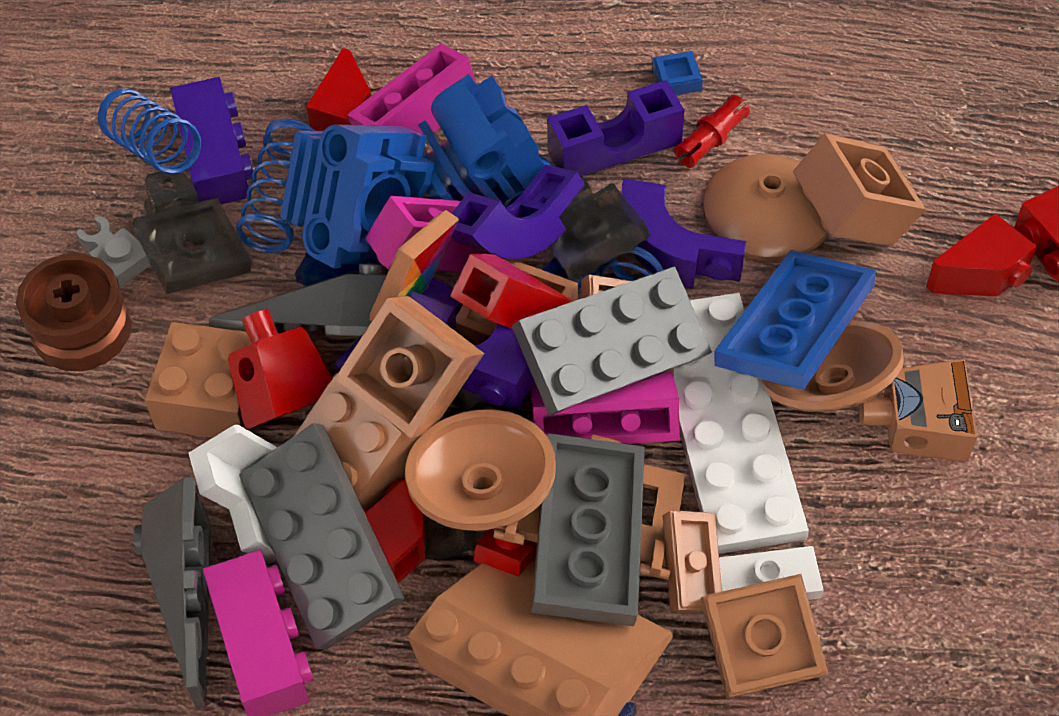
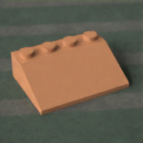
(531, 662)

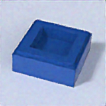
(679, 71)

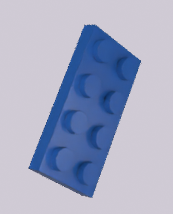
(795, 319)

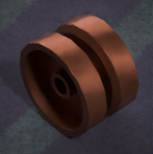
(74, 312)

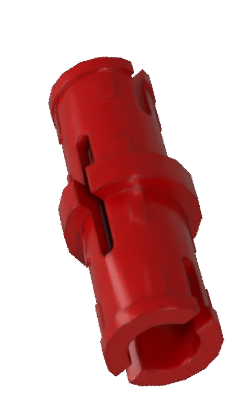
(711, 131)

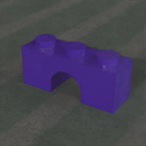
(645, 126)
(502, 372)

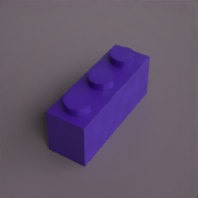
(219, 168)

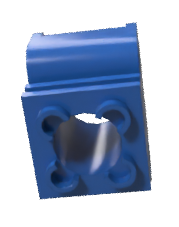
(486, 144)
(343, 182)

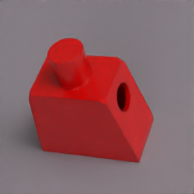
(275, 371)

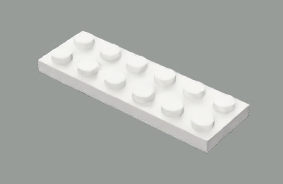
(735, 444)

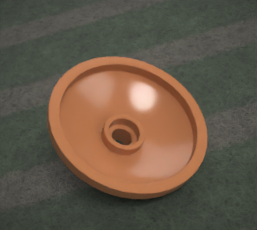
(762, 204)
(853, 372)
(480, 470)

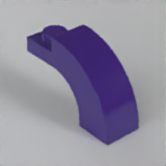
(523, 226)
(677, 246)

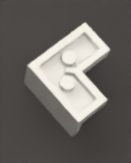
(218, 479)

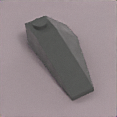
(337, 302)
(175, 551)

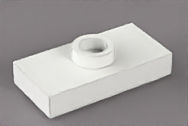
(771, 565)

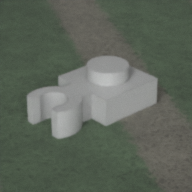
(119, 251)

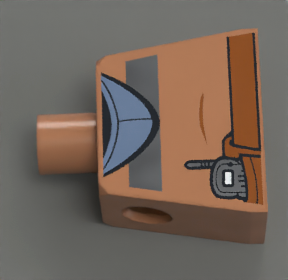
(927, 411)

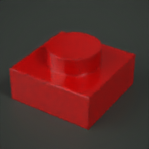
(504, 554)

